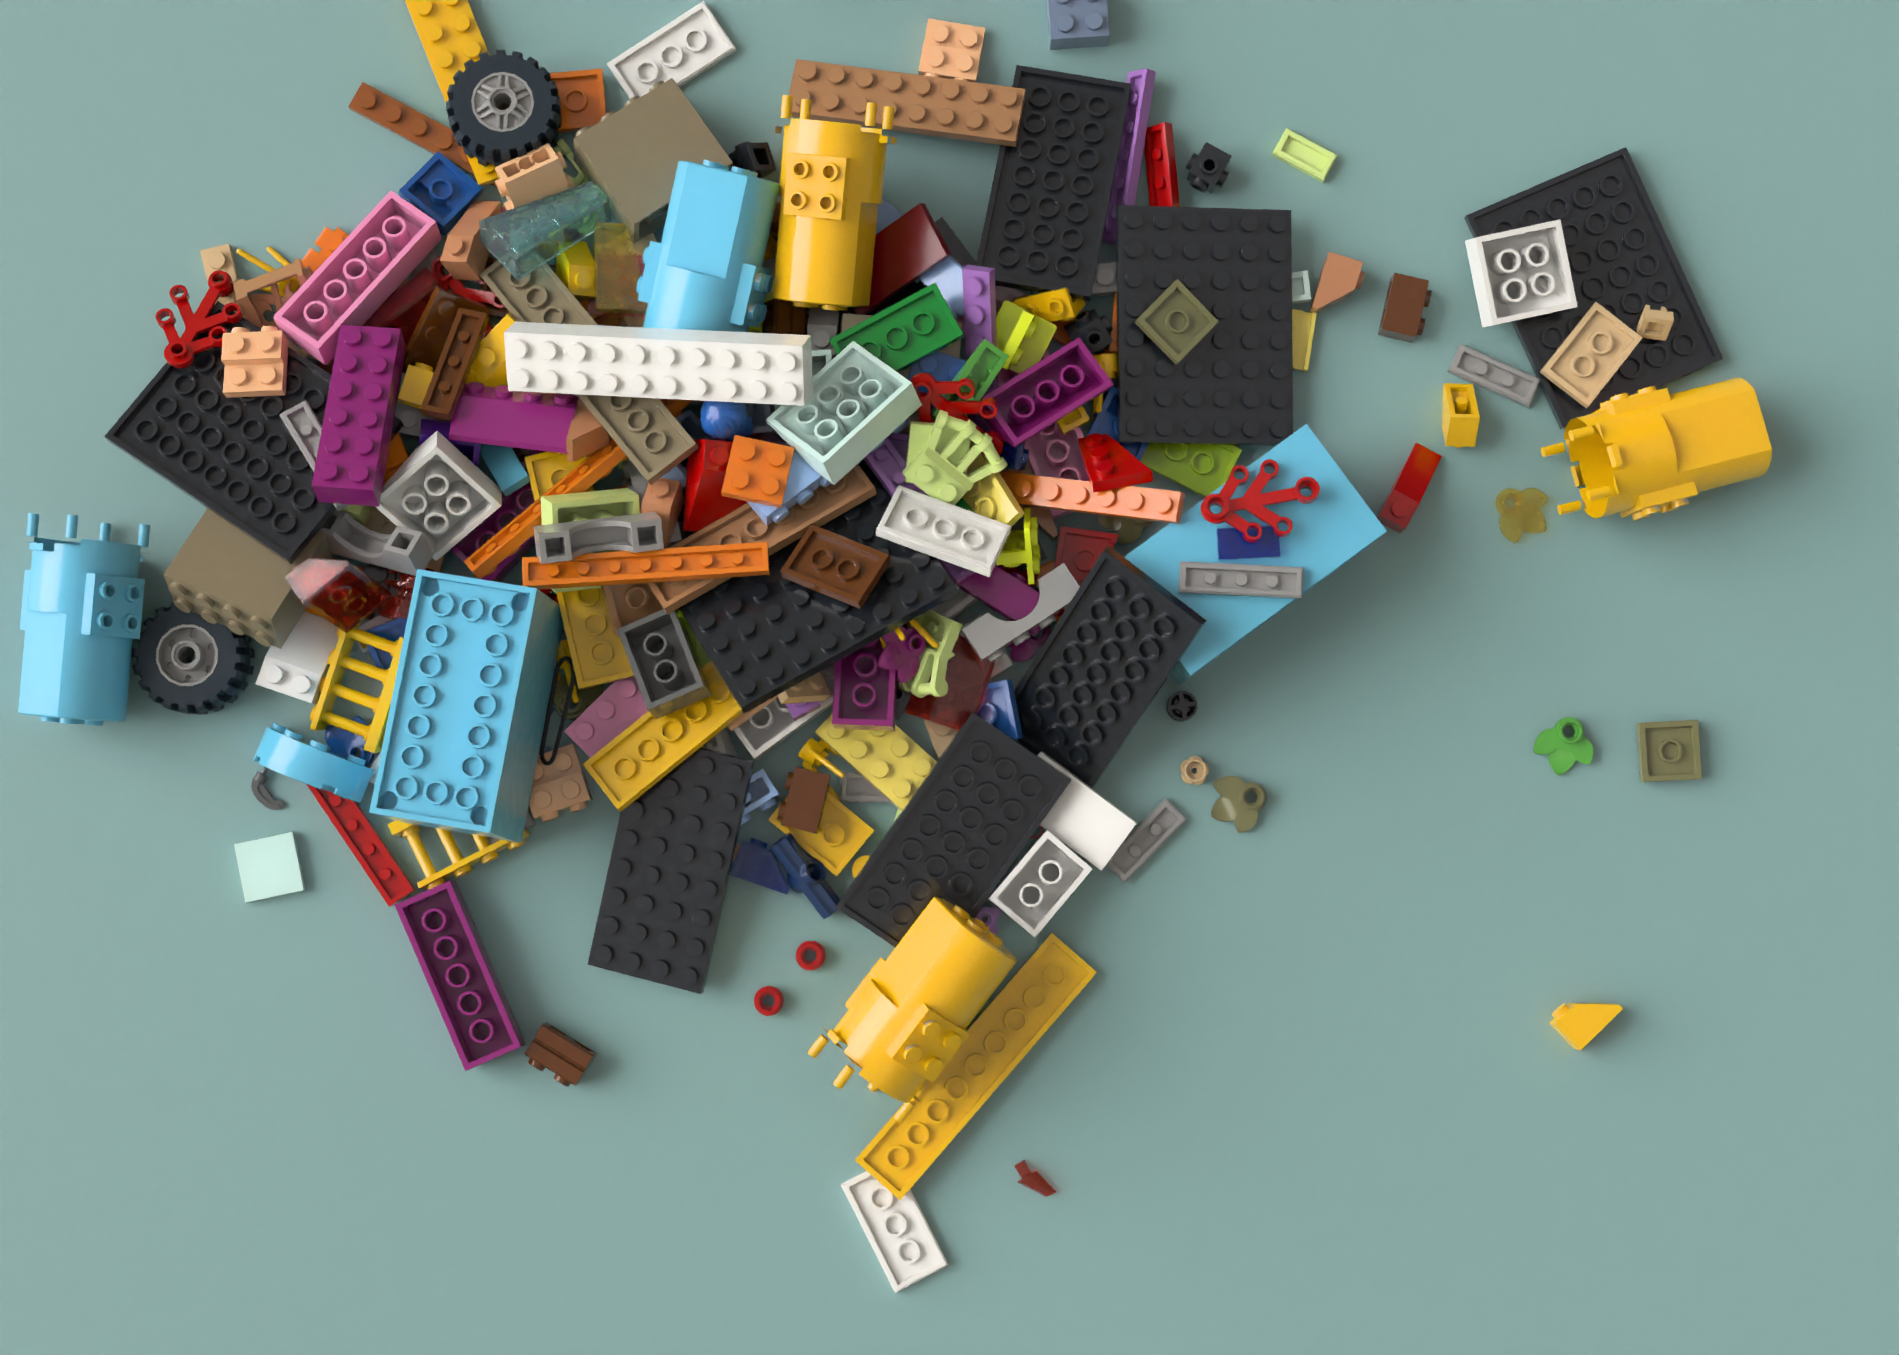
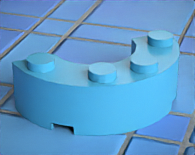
(312, 763)

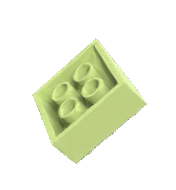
(588, 506)

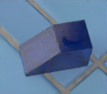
(759, 866)

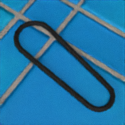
(549, 708)

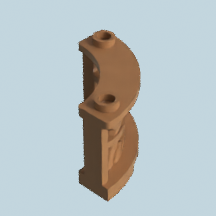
(256, 305)

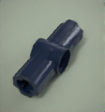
(806, 875)

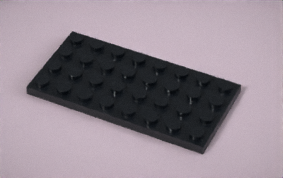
(1055, 184)
(1102, 666)
(955, 831)
(672, 872)

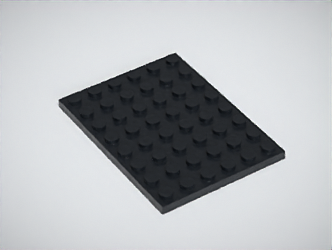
(1614, 259)
(1240, 374)
(234, 449)
(778, 633)

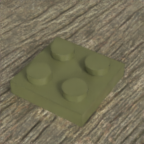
(1176, 321)
(1669, 751)

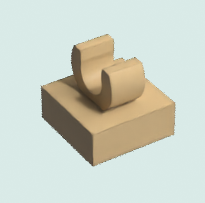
(1655, 323)

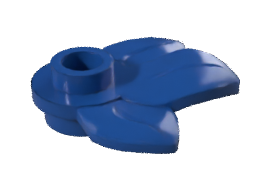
(345, 743)

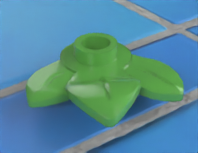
(1563, 750)

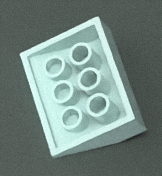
(849, 414)

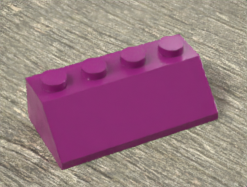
(1046, 393)
(513, 418)

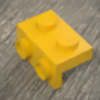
(1052, 305)

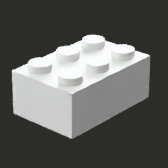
(1040, 883)

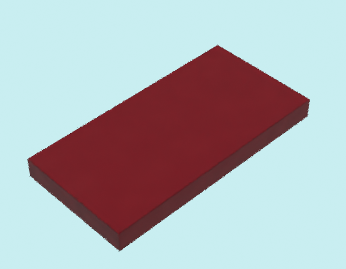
(904, 254)

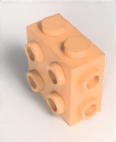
(532, 177)

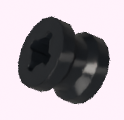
(1183, 702)

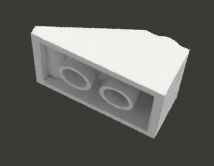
(301, 660)

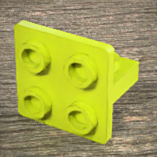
(1022, 336)
(1023, 547)

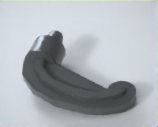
(262, 793)

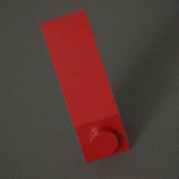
(1408, 488)

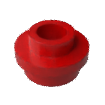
(803, 962)
(761, 1007)

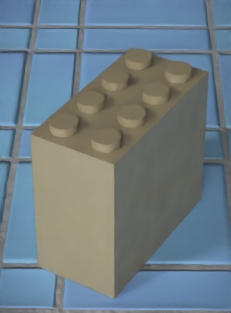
(638, 151)
(238, 580)

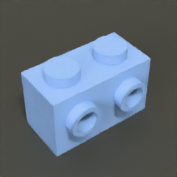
(760, 794)

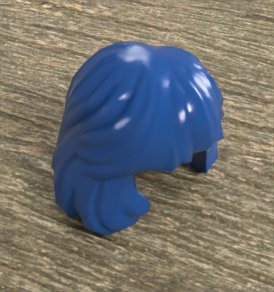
(725, 420)

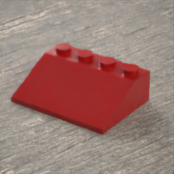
(704, 485)

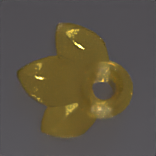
(1524, 515)

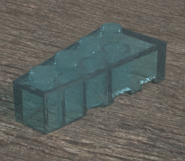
(544, 228)

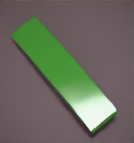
(981, 369)

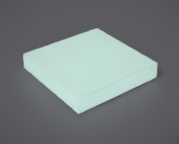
(270, 867)

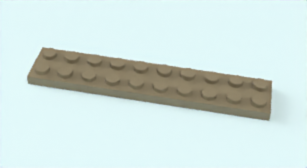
(637, 425)

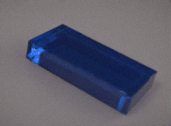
(1233, 546)

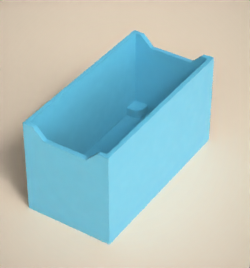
(1320, 541)
(468, 706)

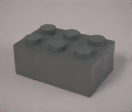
(664, 662)

